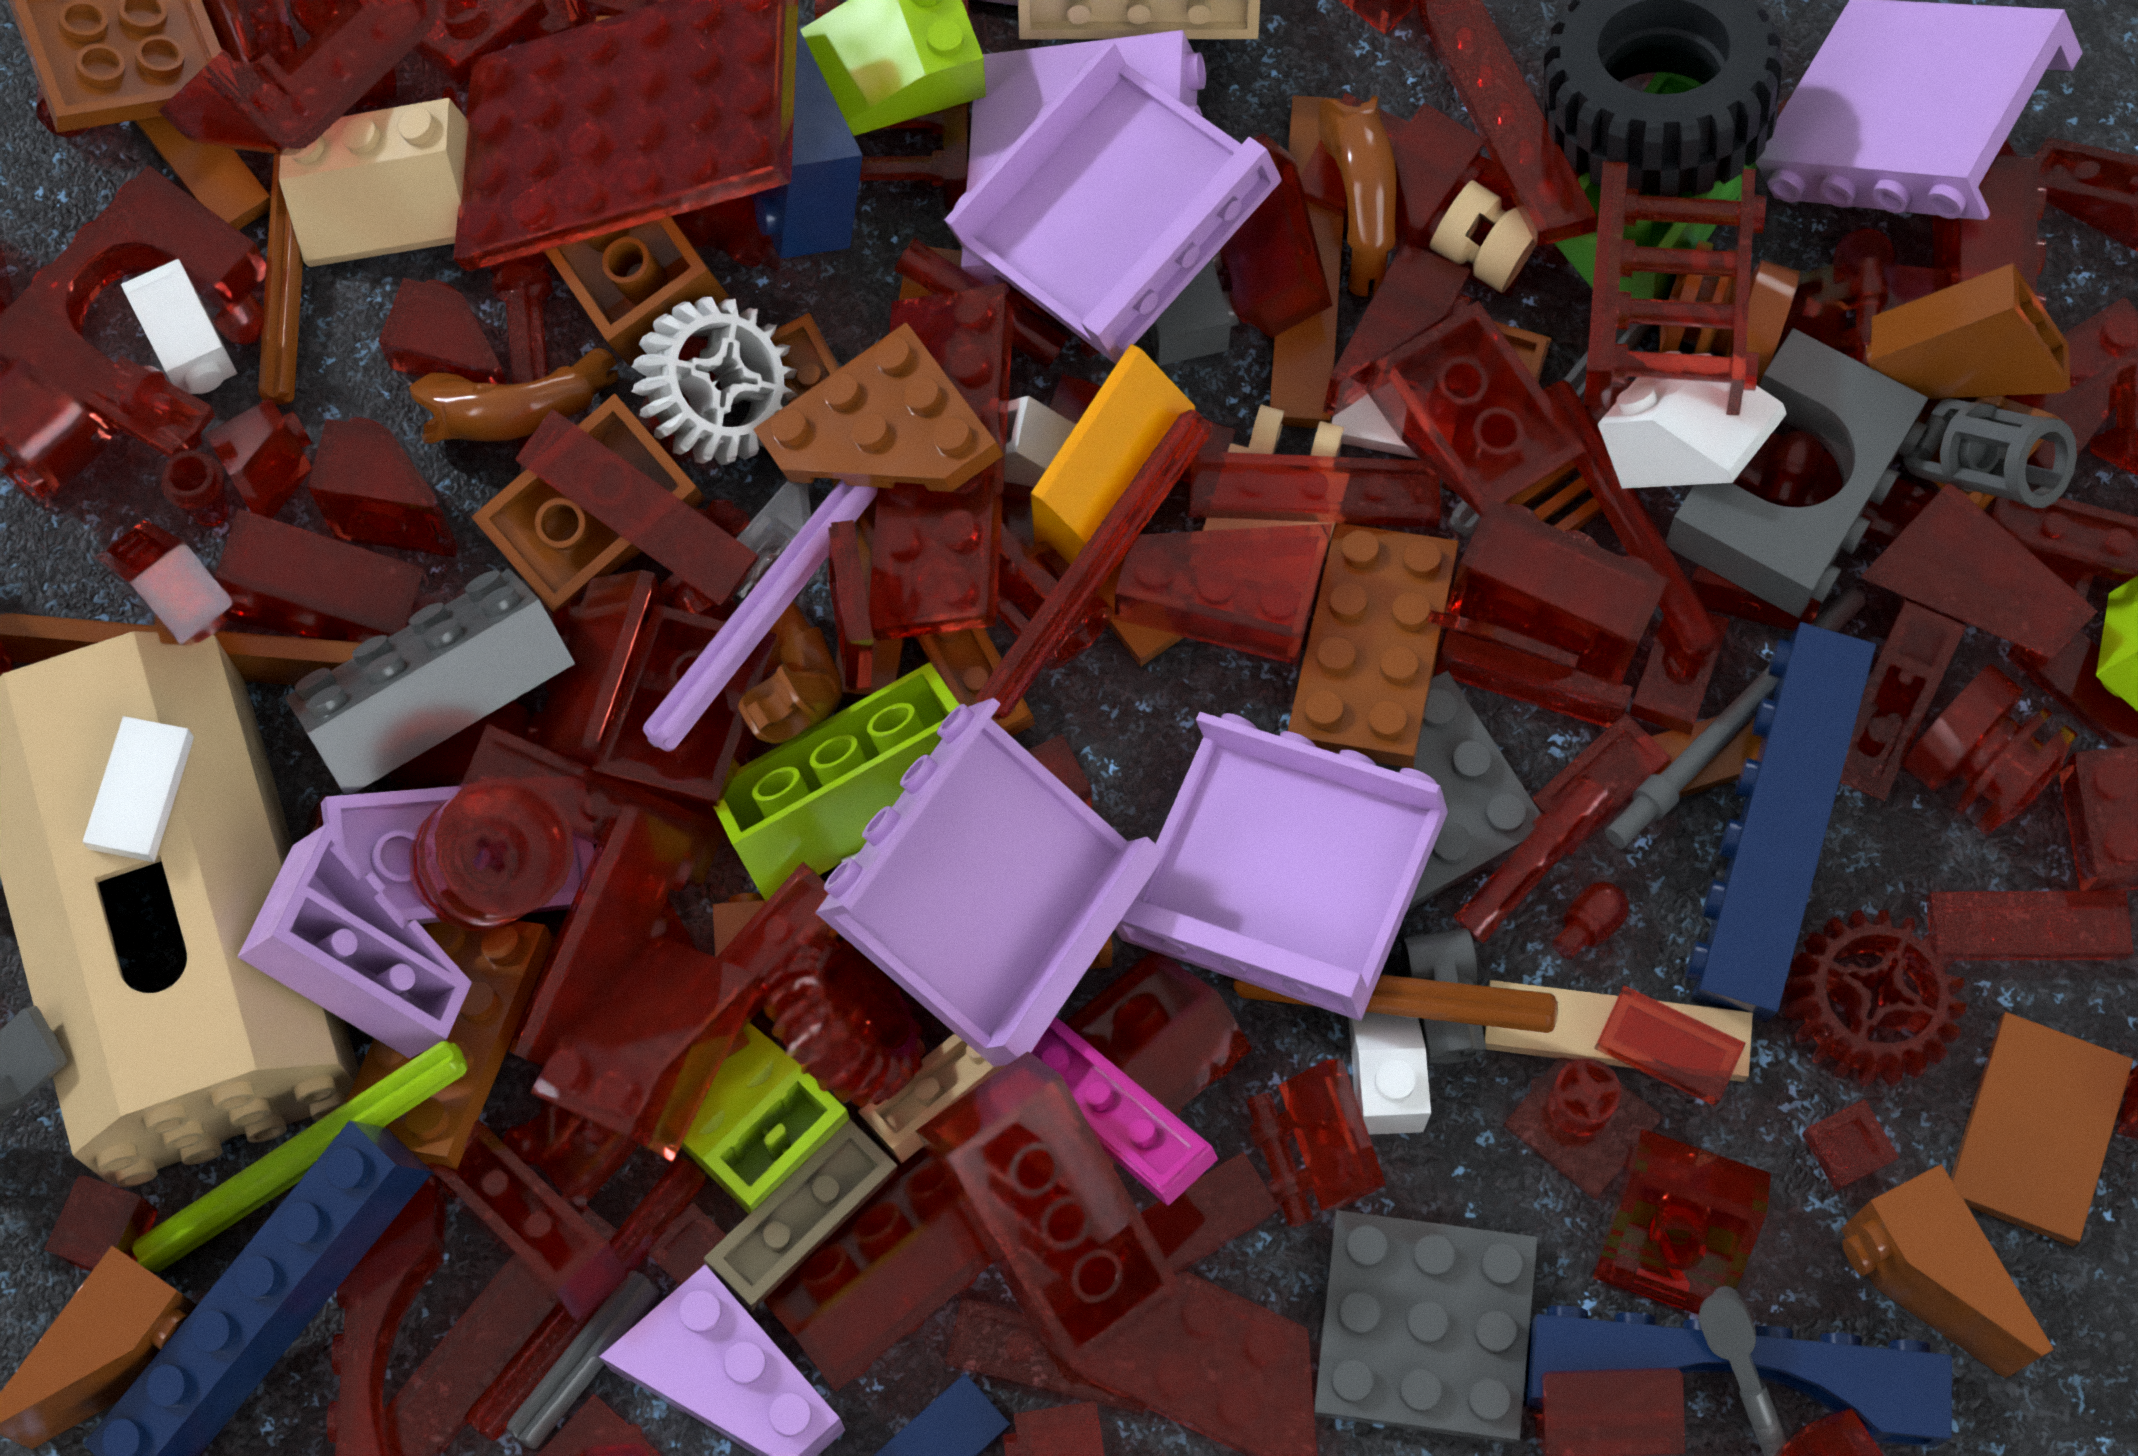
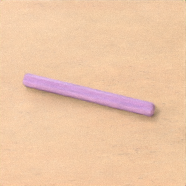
(753, 618)

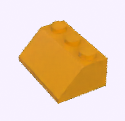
(1105, 452)

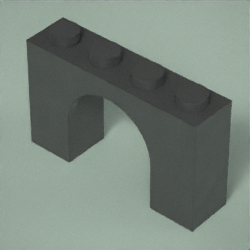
(1791, 550)

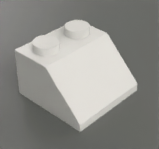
(1681, 433)

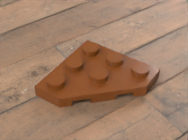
(882, 423)

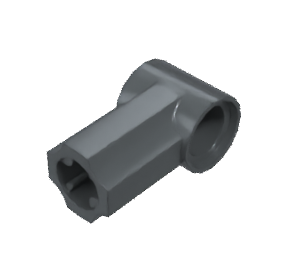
(1446, 958)

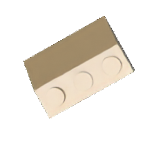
(378, 183)

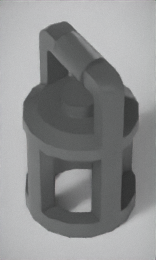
(1975, 448)

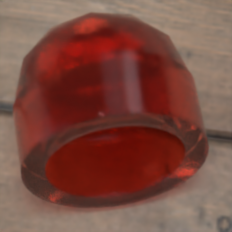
(241, 319)

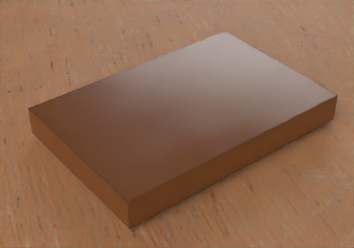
(2040, 1128)

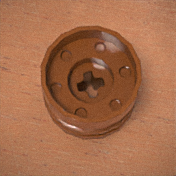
(1769, 304)

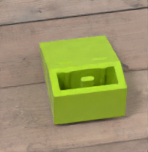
(760, 1121)

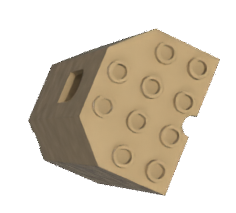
(223, 1044)

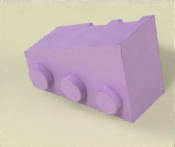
(352, 951)
(725, 1371)

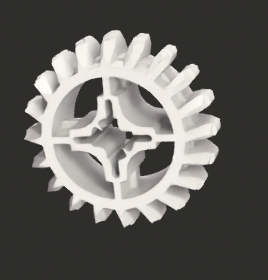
(729, 338)

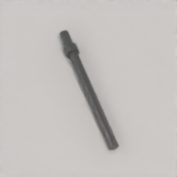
(1660, 792)

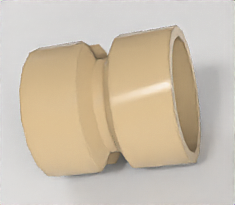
(1504, 248)

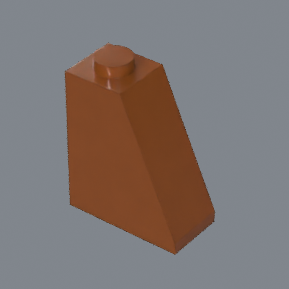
(1972, 341)

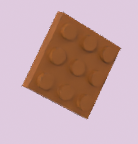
(113, 56)

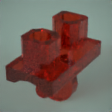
(150, 408)

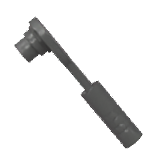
(1733, 1338)

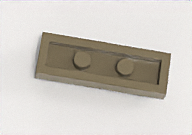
(800, 1215)

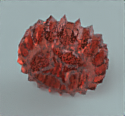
(1898, 1004)
(844, 1023)

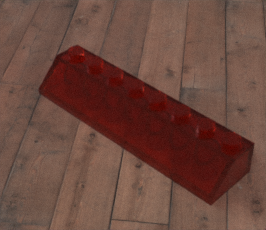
(912, 1239)

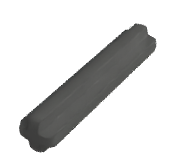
(581, 1360)

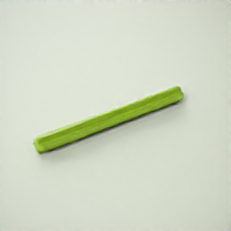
(293, 1159)

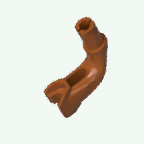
(1368, 170)
(511, 410)
(802, 689)

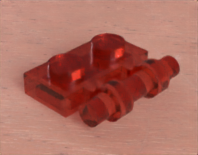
(1825, 297)
(1330, 1138)

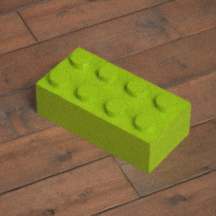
(830, 781)

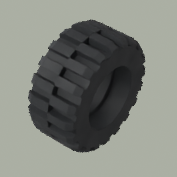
(1666, 139)

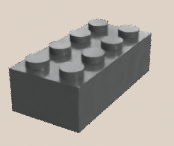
(428, 679)

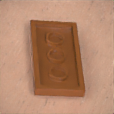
(1372, 644)
(503, 974)

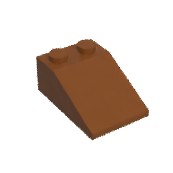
(635, 278)
(554, 539)
(1940, 1267)
(91, 1350)

